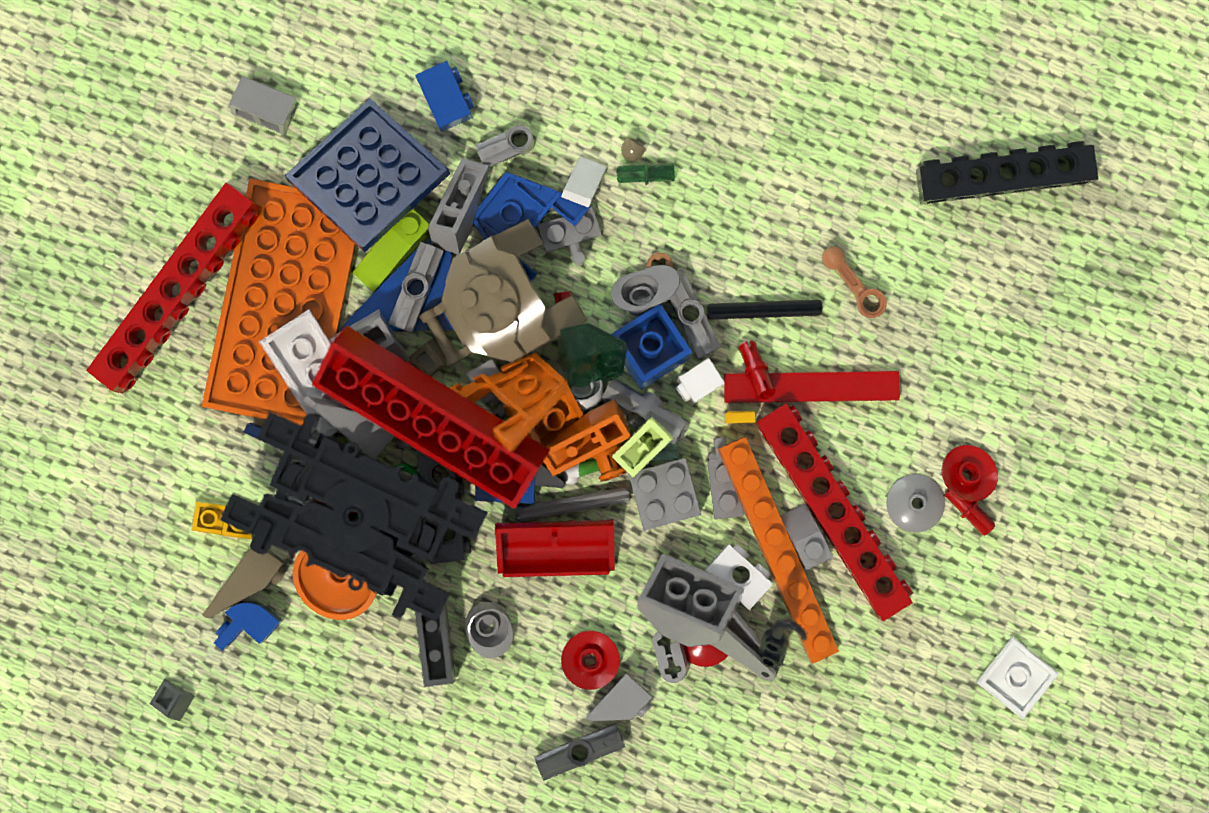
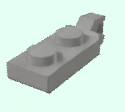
(724, 498)

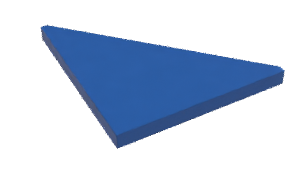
(388, 293)

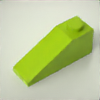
(392, 250)

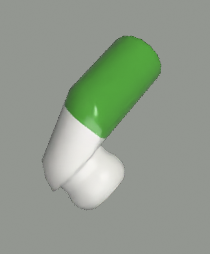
(584, 468)

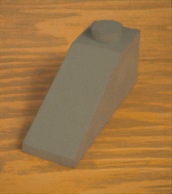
(250, 577)

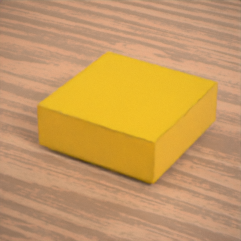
(739, 417)

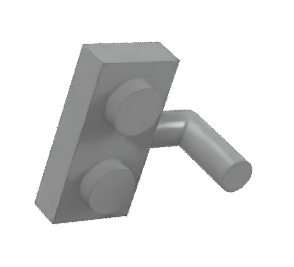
(561, 234)

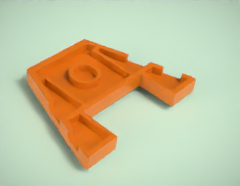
(526, 388)

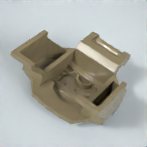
(495, 302)

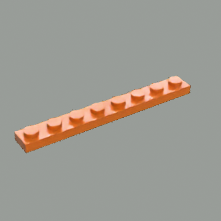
(777, 548)

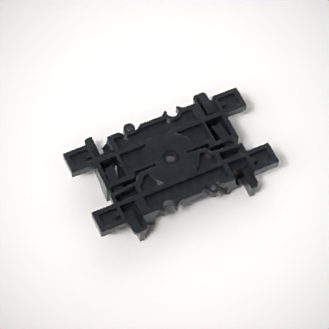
(360, 486)

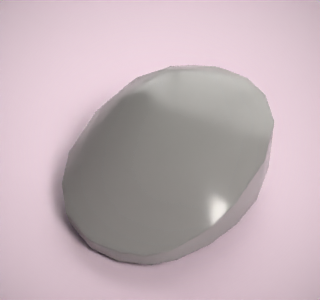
(493, 641)

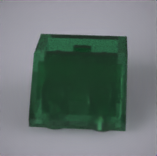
(590, 355)

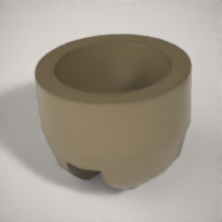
(632, 150)

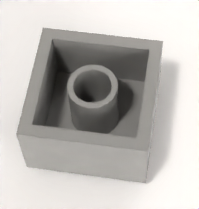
(664, 494)

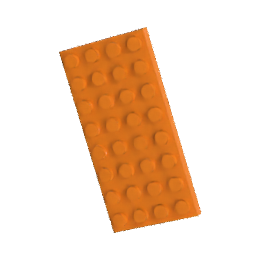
(279, 270)

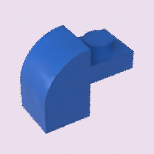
(251, 617)

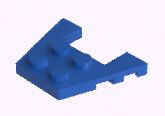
(521, 199)

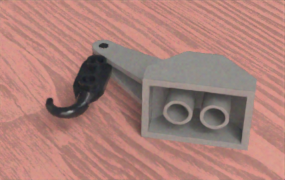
(702, 611)

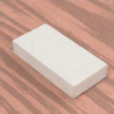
(584, 181)

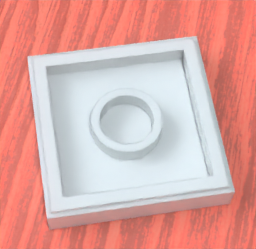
(1017, 678)

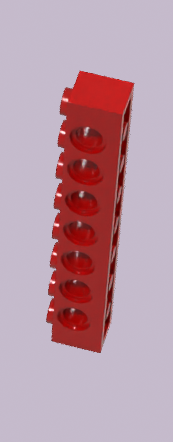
(106, 365)
(883, 604)

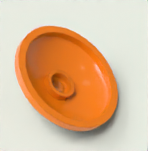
(328, 592)

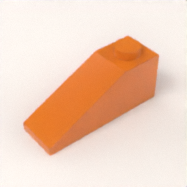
(588, 437)

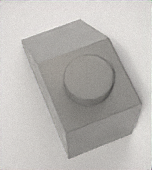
(806, 537)
(622, 701)

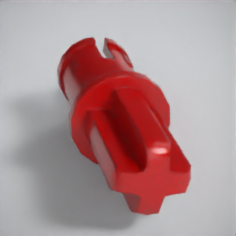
(972, 513)

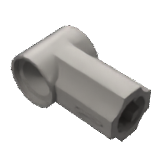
(502, 148)

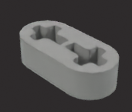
(664, 661)

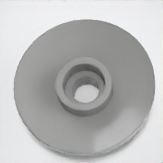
(900, 503)

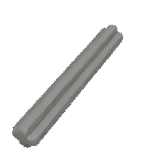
(572, 504)

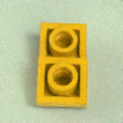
(207, 520)

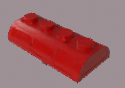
(555, 548)

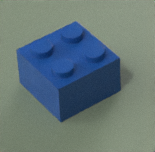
(652, 346)

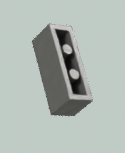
(435, 649)

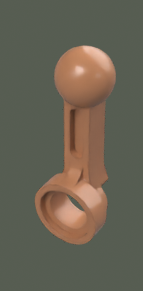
(834, 259)

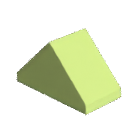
(642, 446)

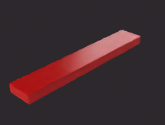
(816, 387)

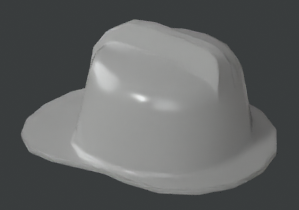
(645, 289)

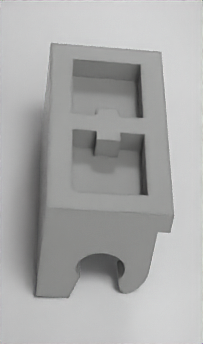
(263, 105)

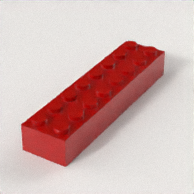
(427, 416)

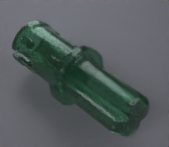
(645, 173)

